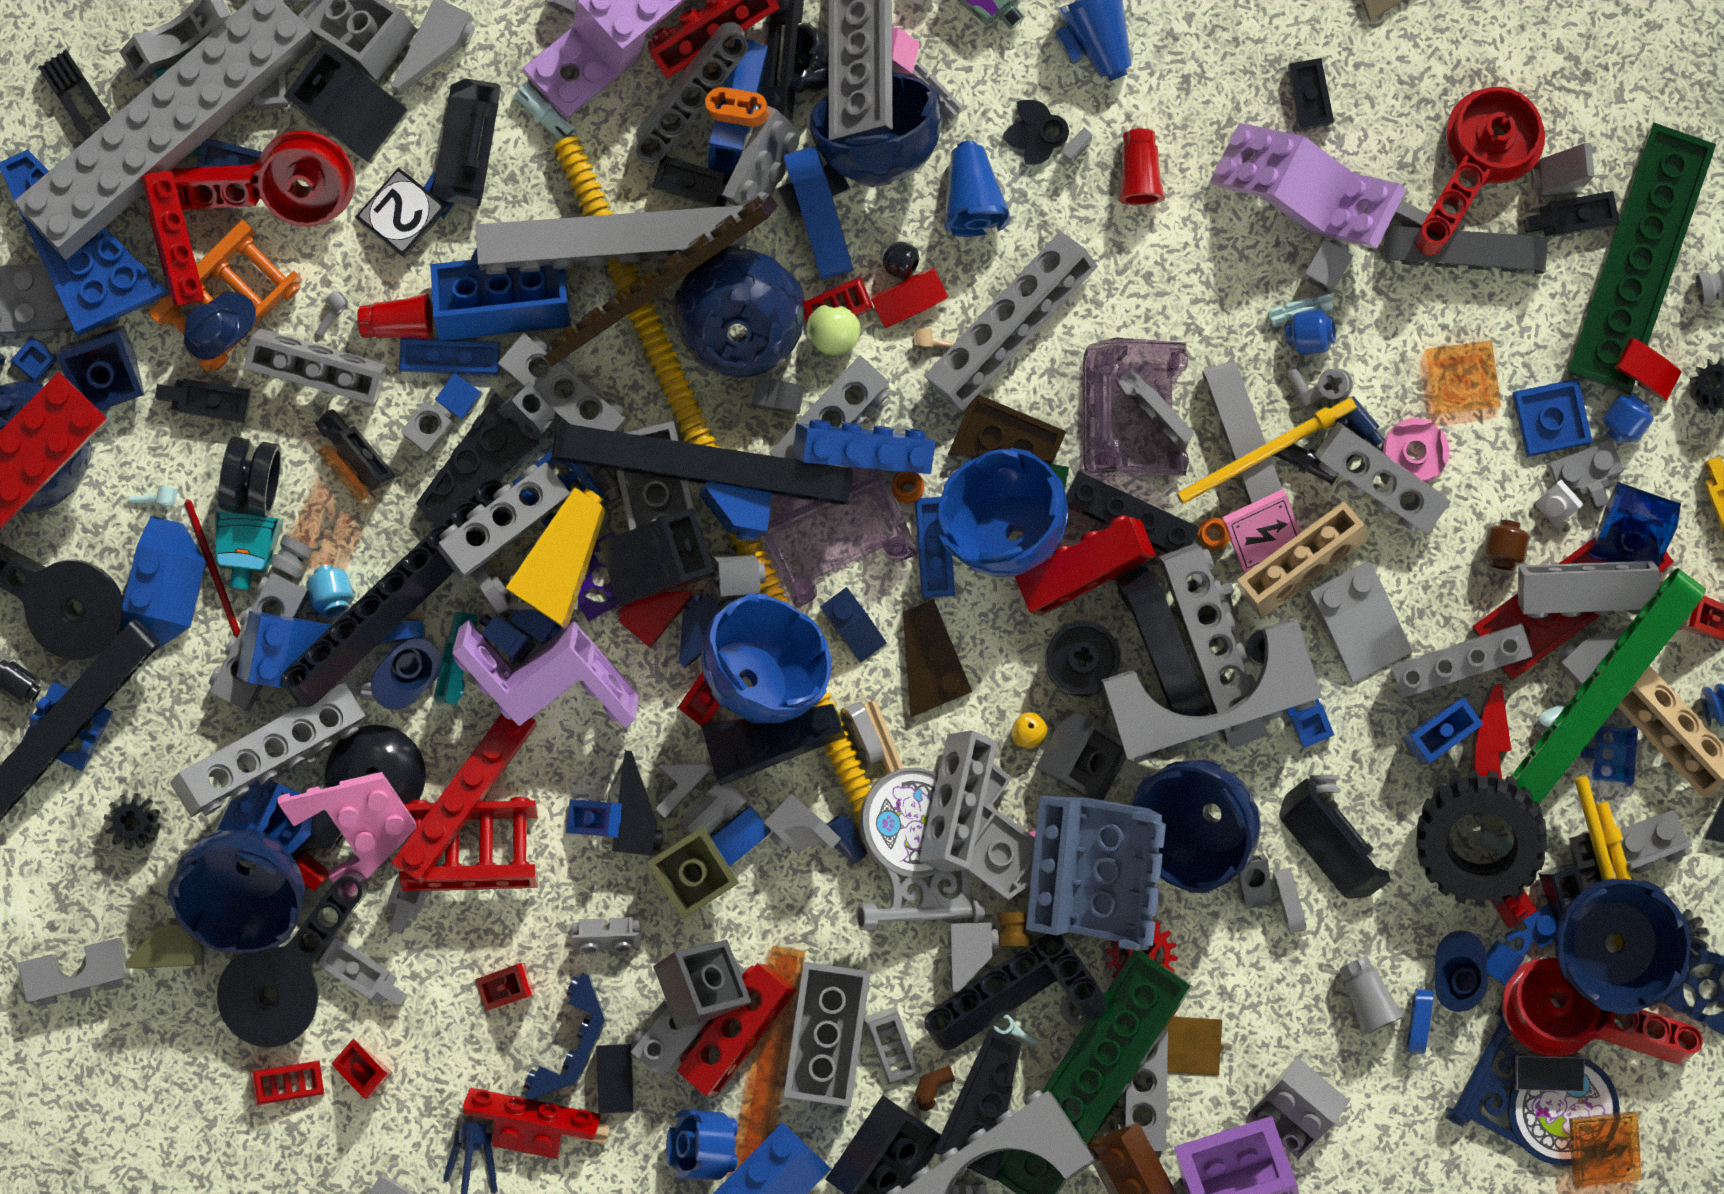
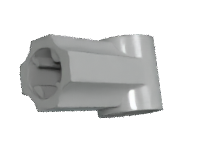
(718, 805)

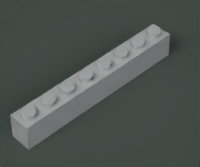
(595, 239)

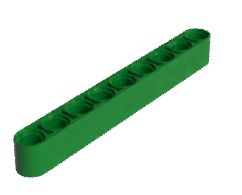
(1608, 684)

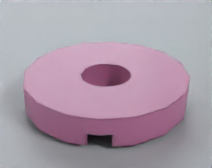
(1429, 436)

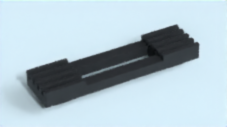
(63, 75)
(782, 96)

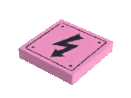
(1261, 529)

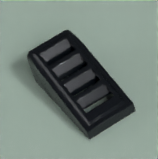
(1553, 889)

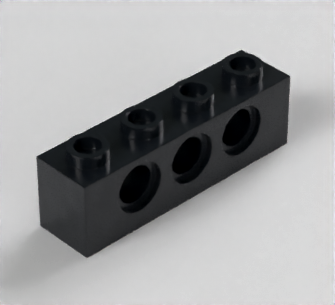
(1106, 503)

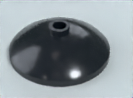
(381, 749)

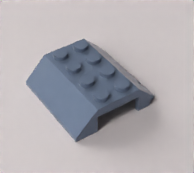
(1096, 870)

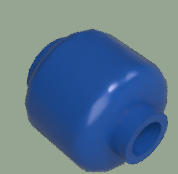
(1311, 332)
(1628, 419)

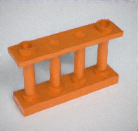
(216, 264)

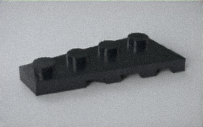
(484, 454)
(748, 747)
(983, 1099)

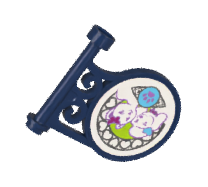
(1535, 1117)

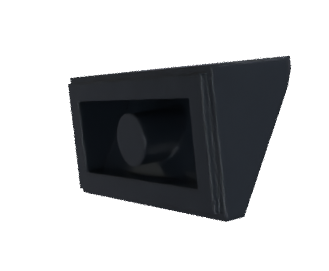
(614, 1078)

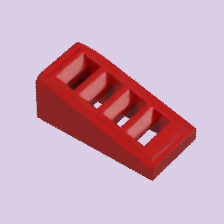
(855, 284)
(258, 1089)

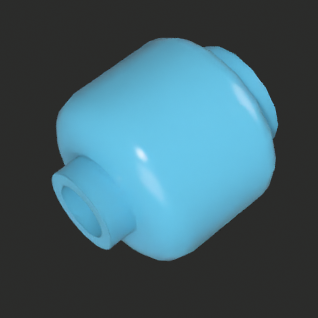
(329, 591)

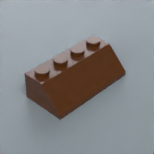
(1129, 1163)

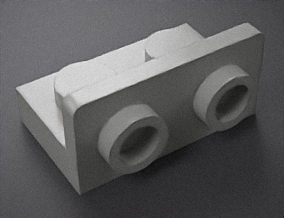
(1653, 840)

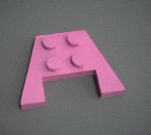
(366, 815)

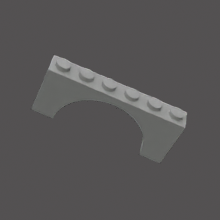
(1284, 682)
(1036, 1128)

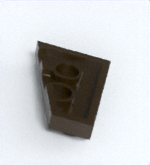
(995, 427)
(931, 660)

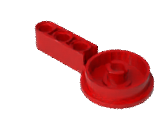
(1481, 157)
(274, 180)
(1578, 1021)

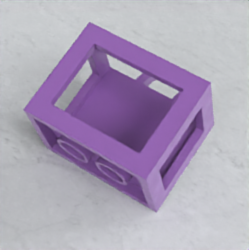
(1237, 1162)

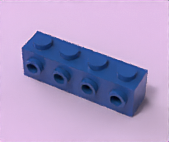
(863, 448)

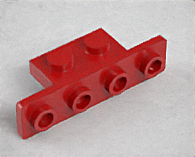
(172, 238)
(530, 1124)

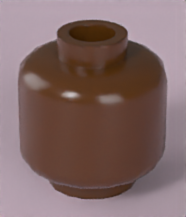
(1506, 545)

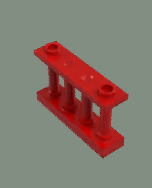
(486, 873)

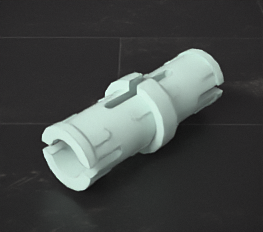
(544, 112)

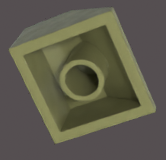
(692, 872)
(167, 947)

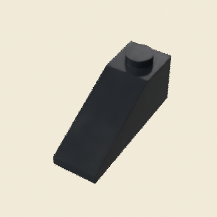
(638, 822)

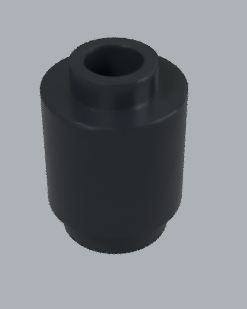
(1251, 648)
(18, 683)

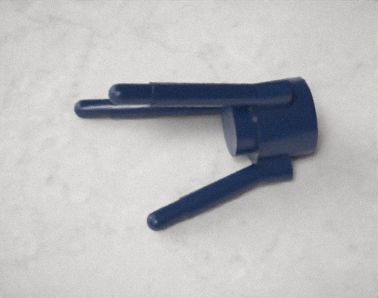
(471, 1138)

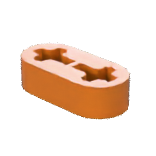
(736, 108)

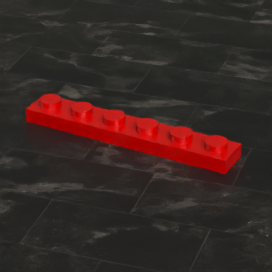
(461, 797)

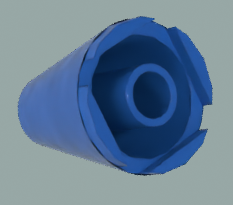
(1101, 33)
(973, 193)

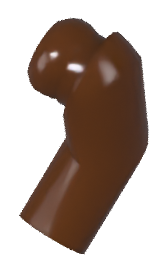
(928, 1087)

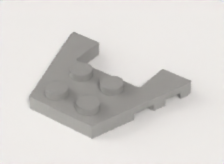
(1002, 848)

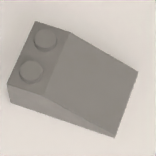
(360, 31)
(1360, 621)

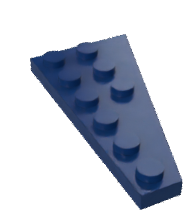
(100, 277)

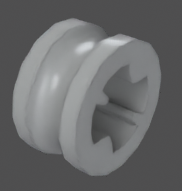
(1326, 783)

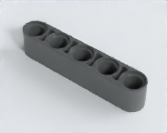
(692, 77)
(1469, 249)

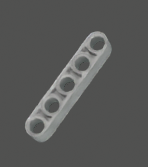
(1241, 428)

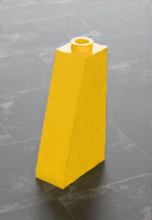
(559, 560)

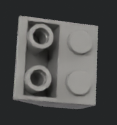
(1301, 1107)

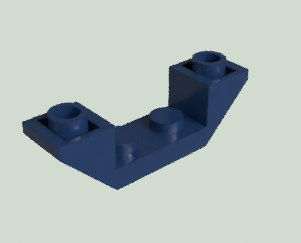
(584, 997)

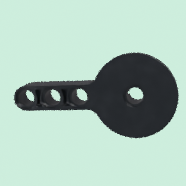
(49, 604)
(288, 972)

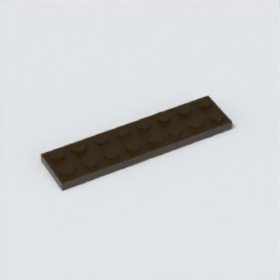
(651, 284)

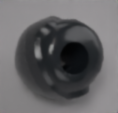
(901, 259)

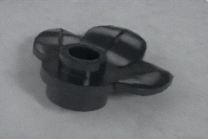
(1031, 132)

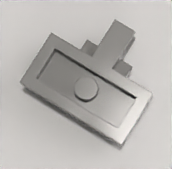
(1589, 471)
(492, 588)

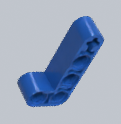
(818, 212)

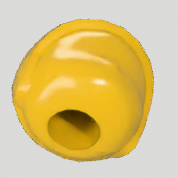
(1028, 730)

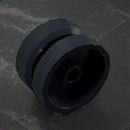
(249, 476)
(1085, 639)

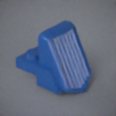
(261, 811)

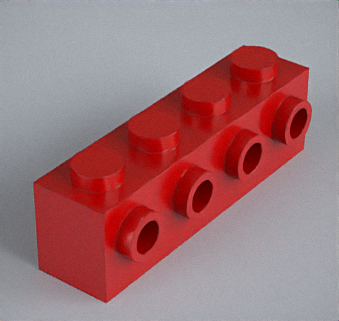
(678, 46)
(1085, 565)

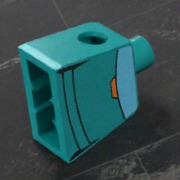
(245, 545)

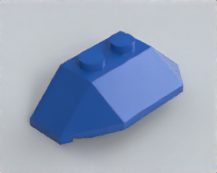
(164, 580)

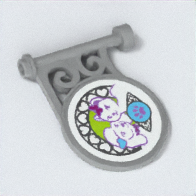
(893, 833)

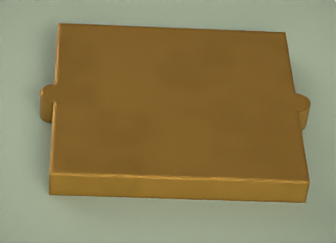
(1194, 1045)

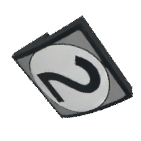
(401, 212)

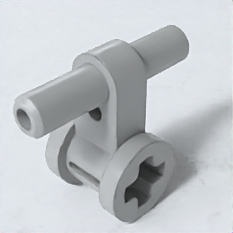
(1308, 398)

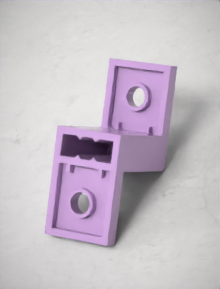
(600, 45)
(1308, 185)
(545, 674)

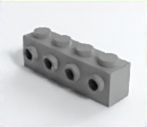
(1586, 588)
(663, 1041)

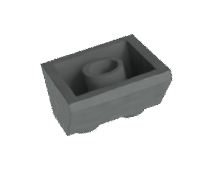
(1083, 756)
(701, 983)

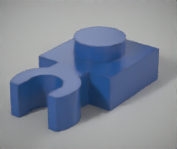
(1540, 928)

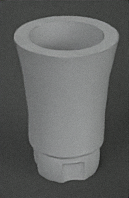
(1369, 996)

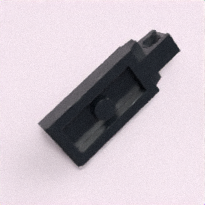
(691, 182)
(1575, 215)
(206, 399)
(356, 450)

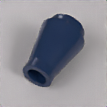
(850, 843)

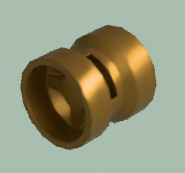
(1014, 929)

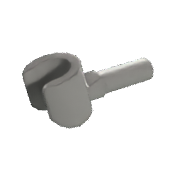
(337, 304)

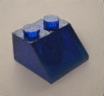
(1635, 526)

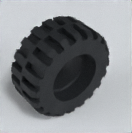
(1471, 879)

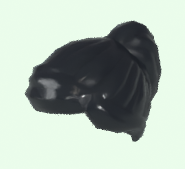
(811, 60)

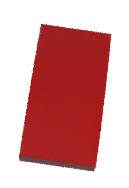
(909, 297)
(1648, 368)

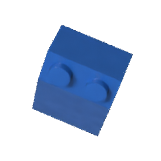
(273, 645)

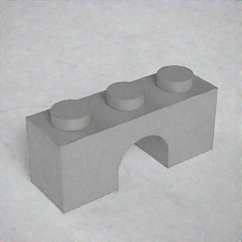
(104, 966)

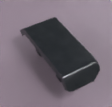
(466, 141)
(1331, 842)

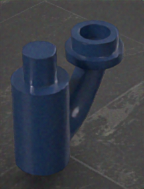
(1362, 424)

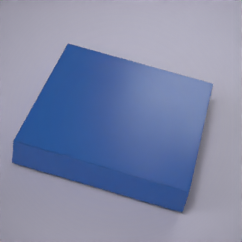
(1552, 418)

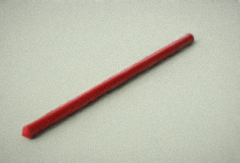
(212, 567)

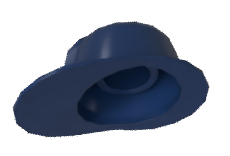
(218, 325)
(406, 673)
(1460, 971)

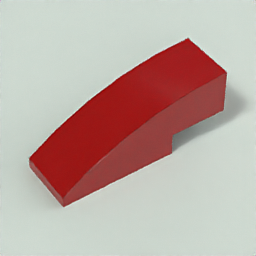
(1492, 736)

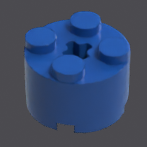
(702, 1145)

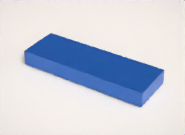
(449, 356)
(934, 558)

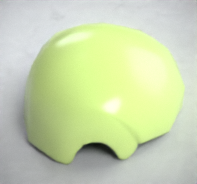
(833, 330)

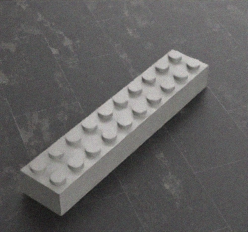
(165, 123)

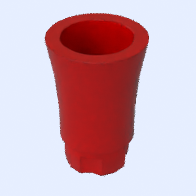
(1140, 169)
(397, 318)

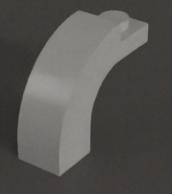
(173, 40)

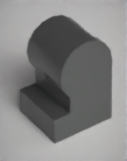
(777, 395)
(528, 411)
(1256, 883)

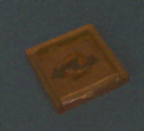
(1463, 378)
(347, 477)
(1605, 1149)

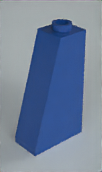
(730, 139)

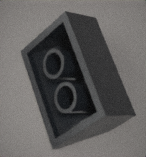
(884, 1151)

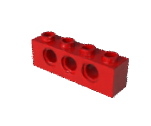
(712, 1078)

